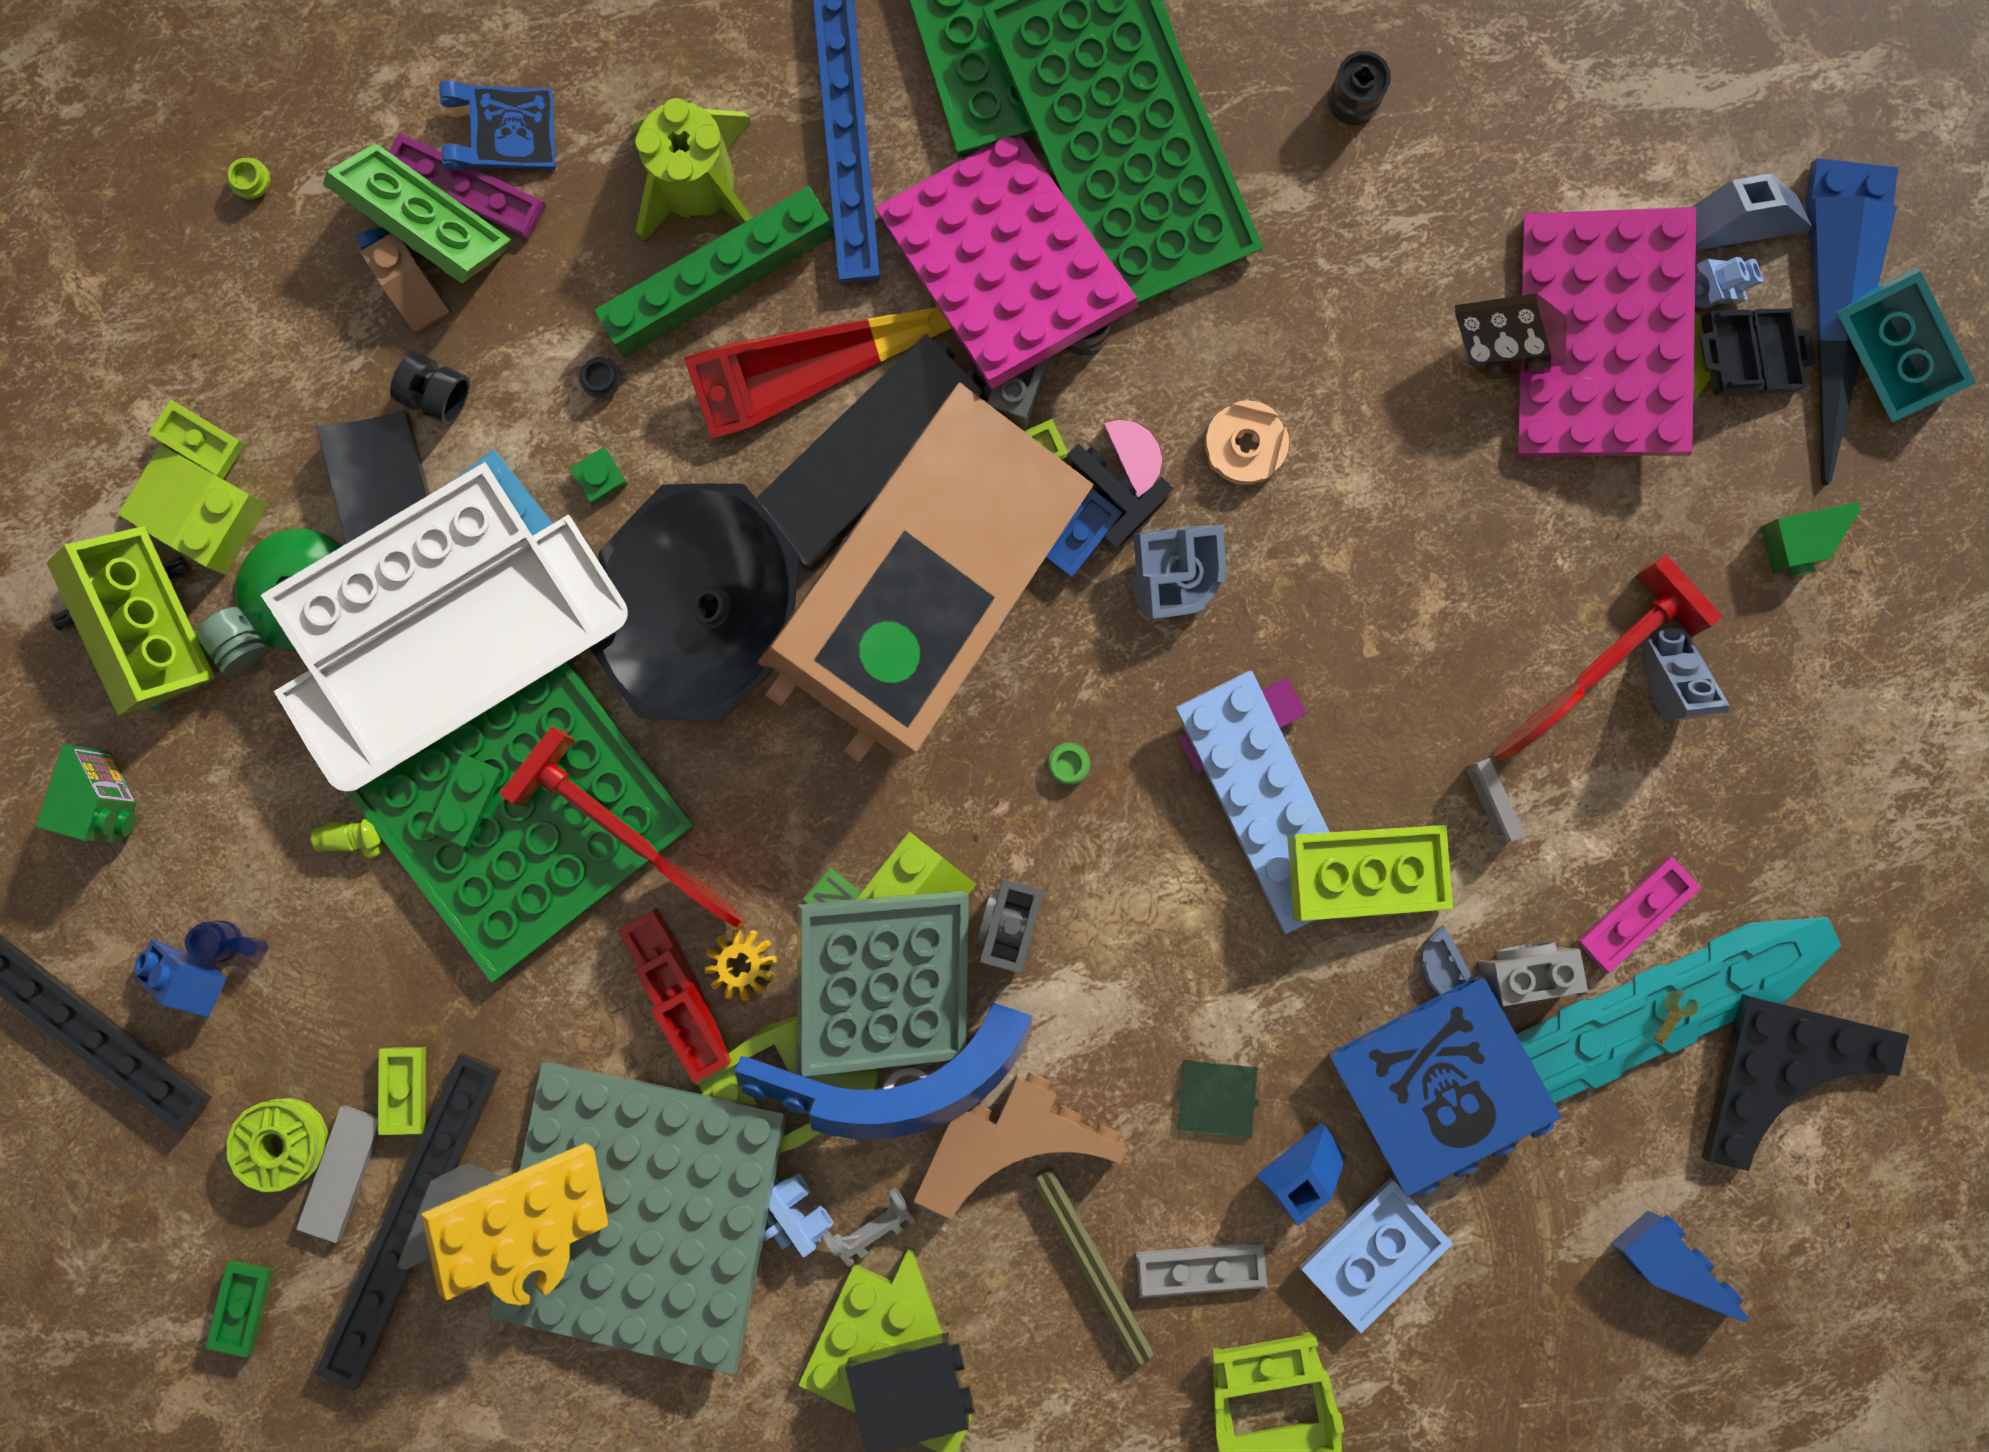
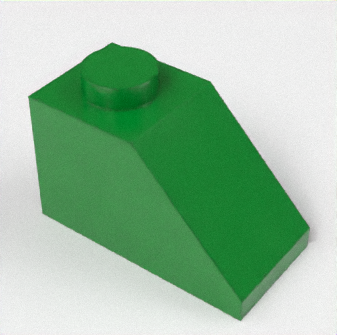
(1807, 538)

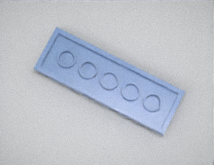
(1253, 782)

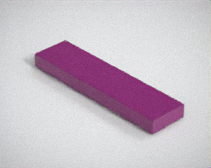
(474, 189)

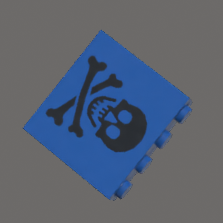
(1445, 1086)

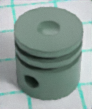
(230, 641)

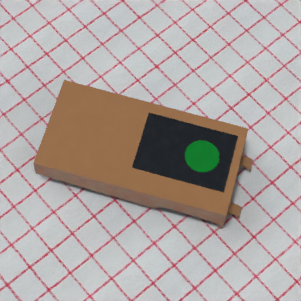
(926, 576)

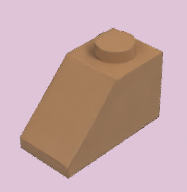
(406, 282)

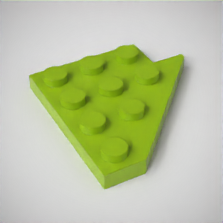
(871, 1317)

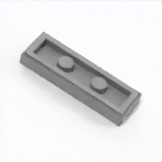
(339, 1174)
(1201, 1270)

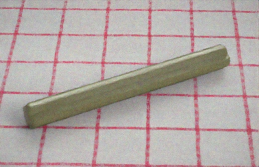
(1093, 1267)

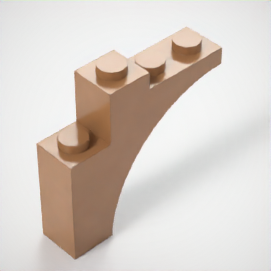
(1025, 1127)

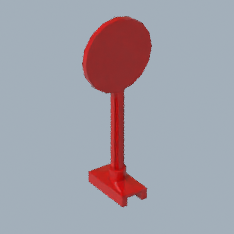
(1675, 598)
(542, 770)

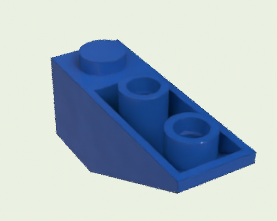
(1661, 1258)

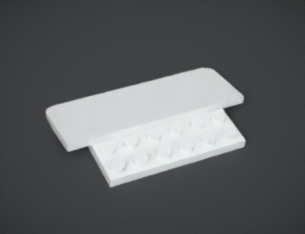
(433, 624)

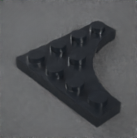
(1778, 1057)

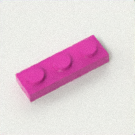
(1638, 914)

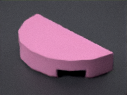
(1136, 452)

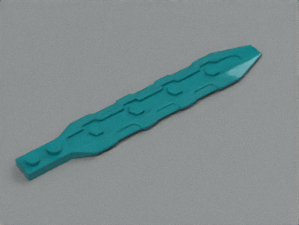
(1616, 1030)

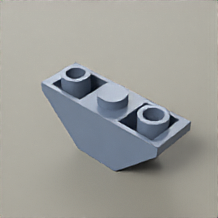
(1749, 212)
(1679, 677)

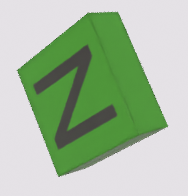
(832, 888)

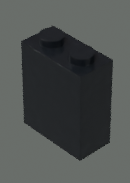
(909, 1393)

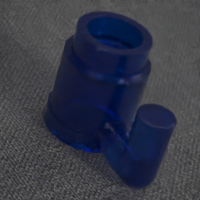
(221, 942)

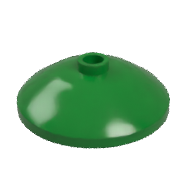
(269, 565)

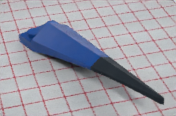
(1849, 237)

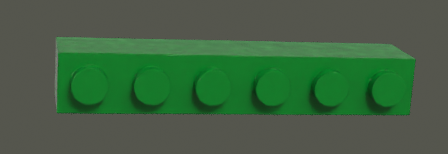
(715, 272)

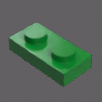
(465, 800)
(239, 1308)

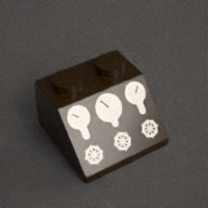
(1513, 335)

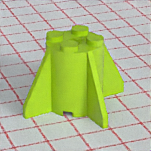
(687, 162)

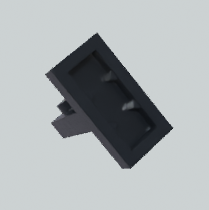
(1119, 493)

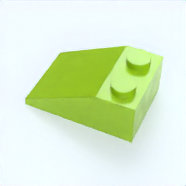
(192, 510)

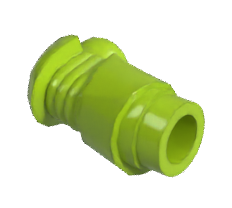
(348, 837)

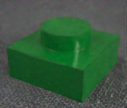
(598, 476)

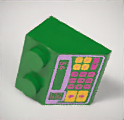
(88, 797)

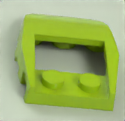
(784, 1037)
(1272, 1367)

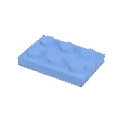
(1375, 1255)

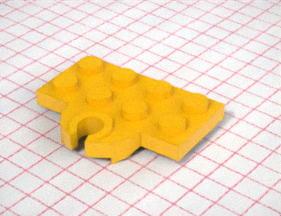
(516, 1228)

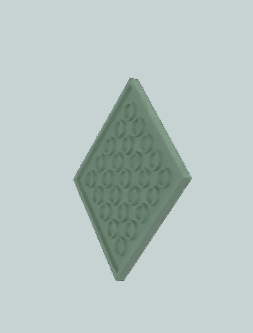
(684, 1212)

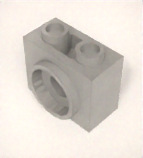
(1534, 973)

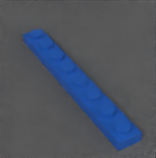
(846, 141)

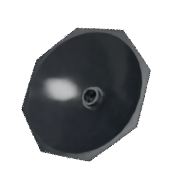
(704, 600)

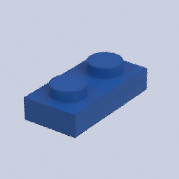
(1083, 533)

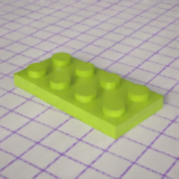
(1369, 872)

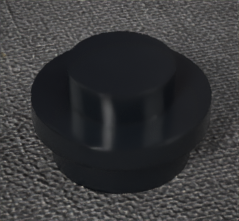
(600, 377)

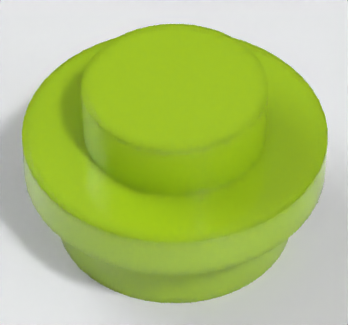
(248, 178)

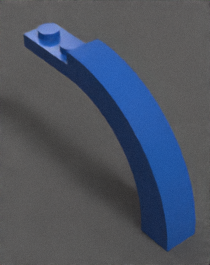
(906, 1107)

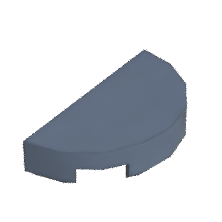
(1442, 963)

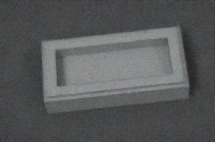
(1494, 801)

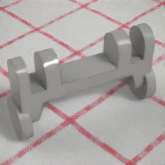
(855, 1243)

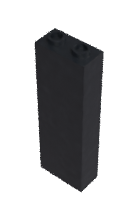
(850, 462)

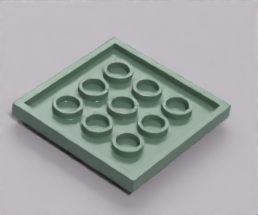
(881, 982)

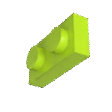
(196, 439)
(402, 1091)

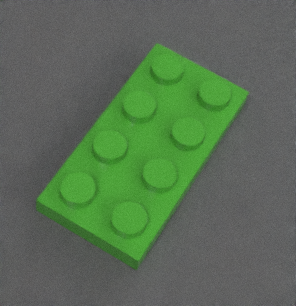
(417, 212)

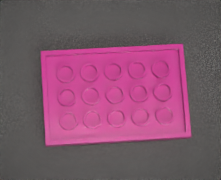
(1006, 259)
(1629, 333)

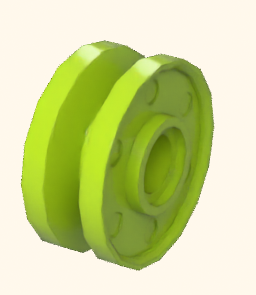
(252, 1149)

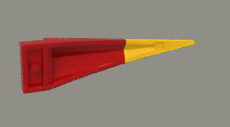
(768, 374)

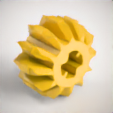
(746, 978)

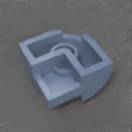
(1178, 569)

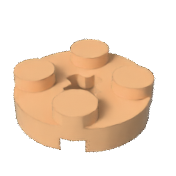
(1266, 431)

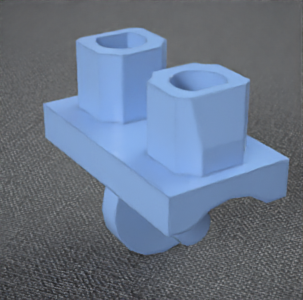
(1725, 281)
(786, 1220)

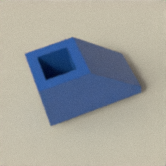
(178, 979)
(1304, 1175)

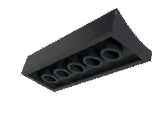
(372, 470)

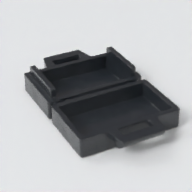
(1755, 351)

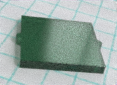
(1217, 1098)

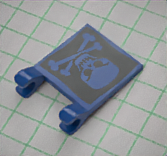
(507, 127)

